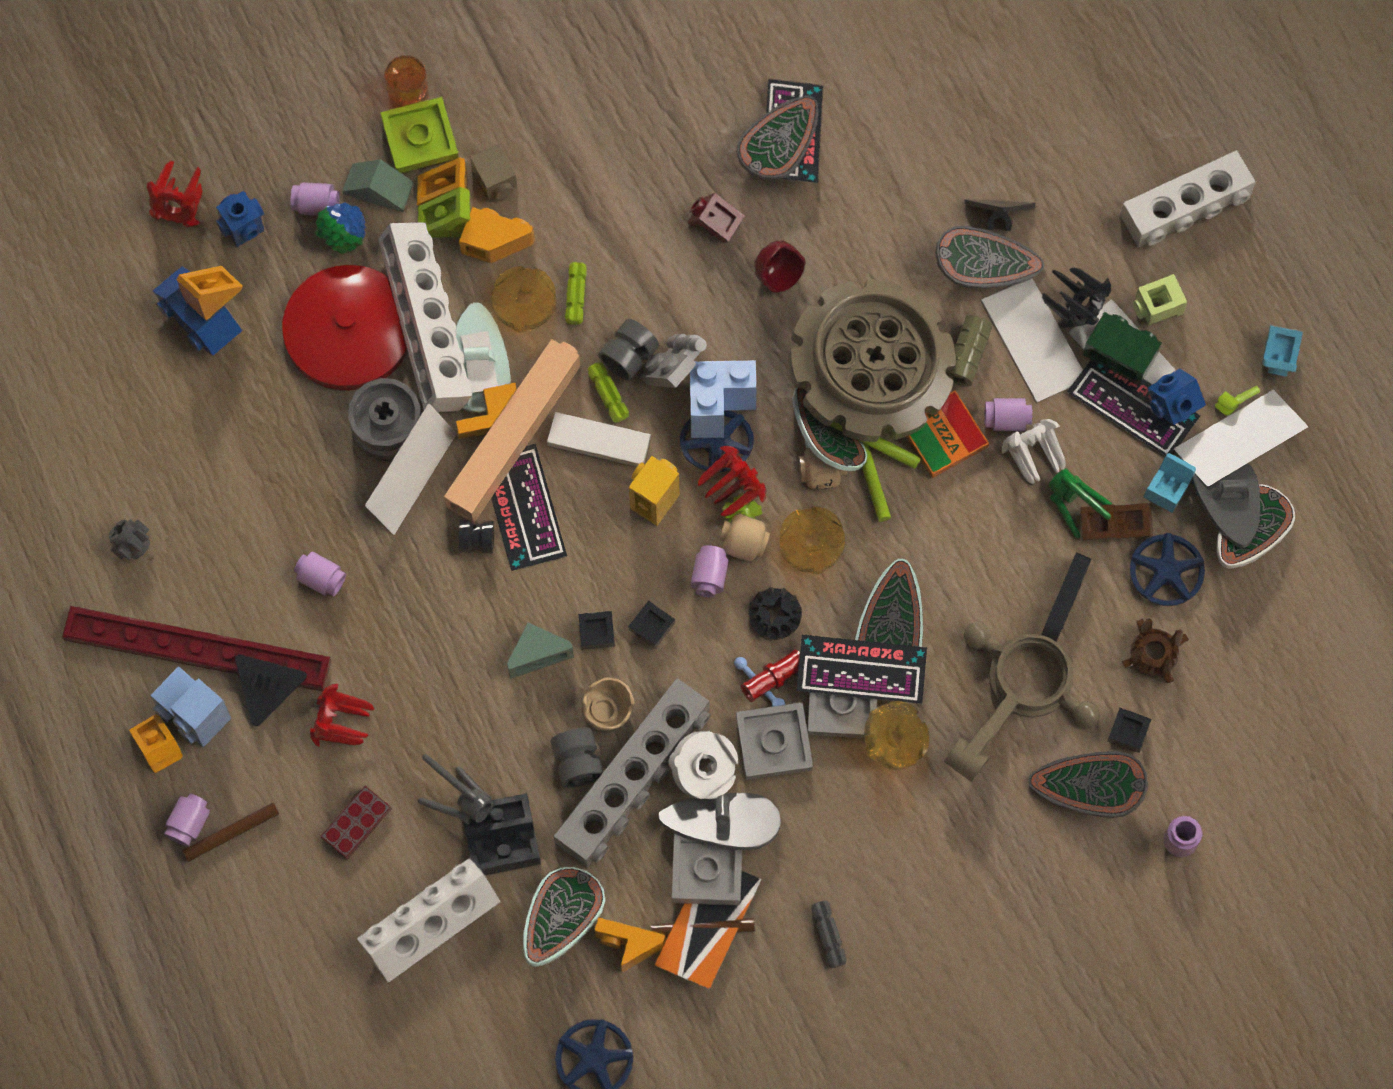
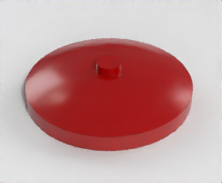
(344, 327)

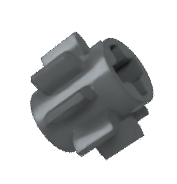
(129, 539)

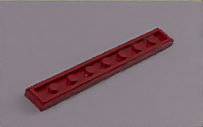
(185, 645)

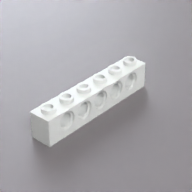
(420, 294)

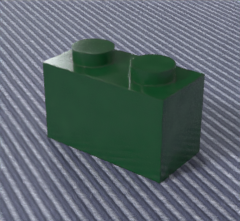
(1122, 347)

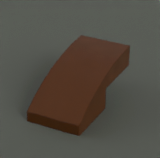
(1125, 522)

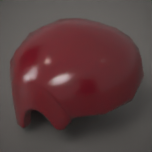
(779, 266)

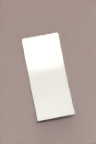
(479, 372)

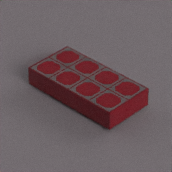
(356, 823)

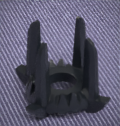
(1076, 313)

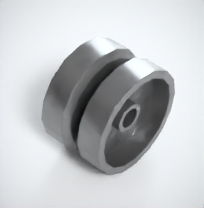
(383, 417)

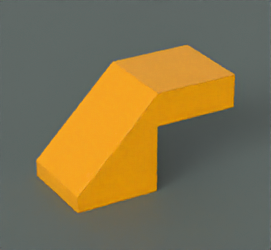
(495, 401)

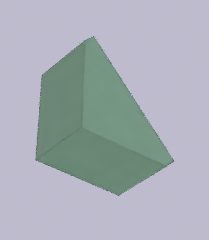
(378, 184)
(537, 650)

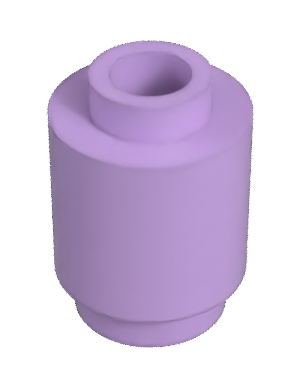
(313, 197)
(1007, 414)
(709, 571)
(319, 574)
(187, 819)
(1185, 827)

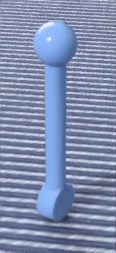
(741, 664)

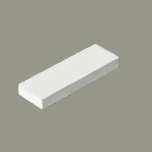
(598, 439)

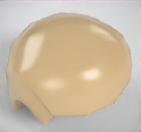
(607, 704)

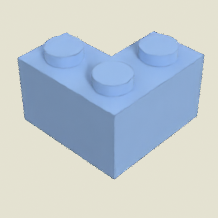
(719, 388)
(191, 706)

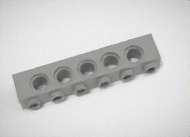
(677, 701)

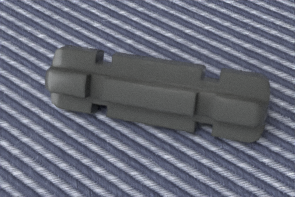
(828, 934)

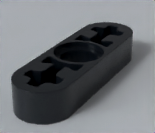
(1066, 596)

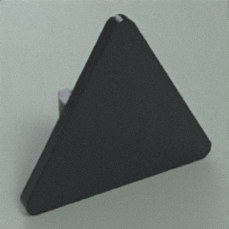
(1000, 209)
(266, 685)

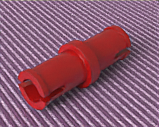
(771, 676)

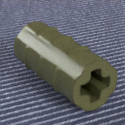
(970, 349)

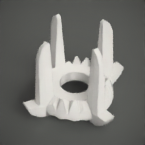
(1018, 447)

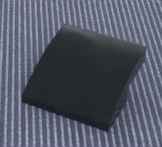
(504, 837)

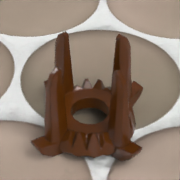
(1149, 666)

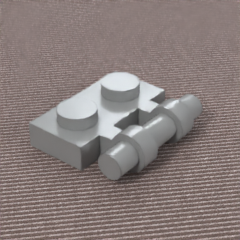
(673, 366)

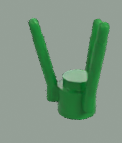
(1069, 488)

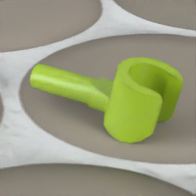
(1228, 404)

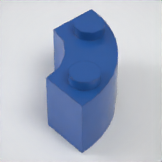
(208, 334)

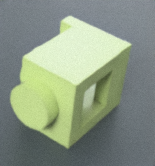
(1164, 291)

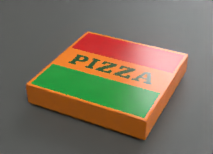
(948, 437)

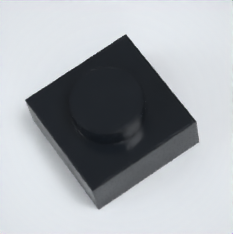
(651, 624)
(596, 630)
(1129, 730)

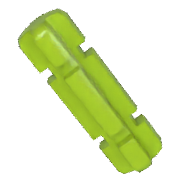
(575, 293)
(608, 392)

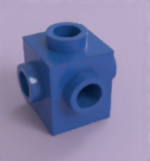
(240, 218)
(1176, 396)

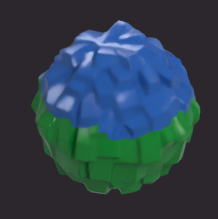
(341, 227)

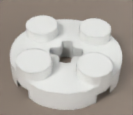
(686, 764)

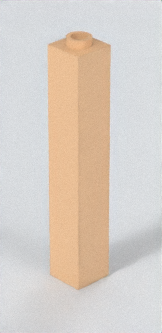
(512, 430)

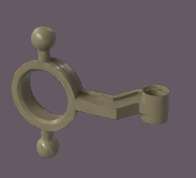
(968, 757)

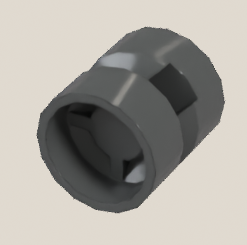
(631, 346)
(577, 759)

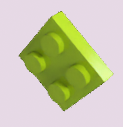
(419, 135)

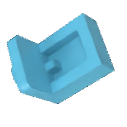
(1281, 350)
(1170, 482)

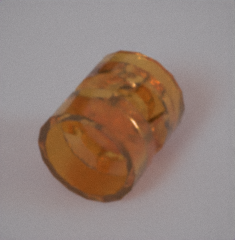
(406, 81)

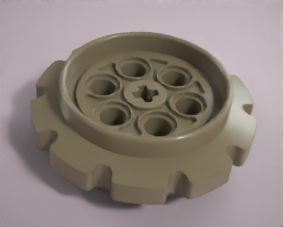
(868, 413)

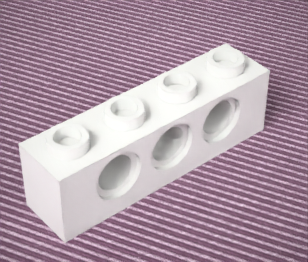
(1226, 172)
(428, 920)

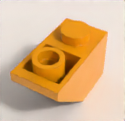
(494, 237)

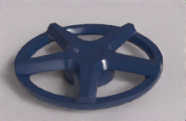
(713, 445)
(1167, 569)
(594, 1056)

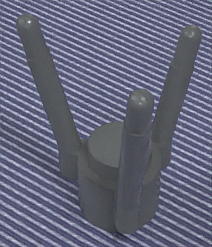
(473, 802)

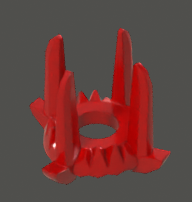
(188, 200)
(739, 470)
(332, 701)

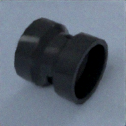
(476, 536)

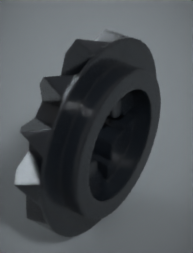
(783, 625)

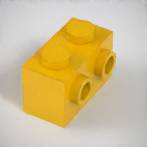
(654, 489)

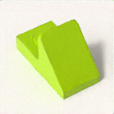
(446, 214)

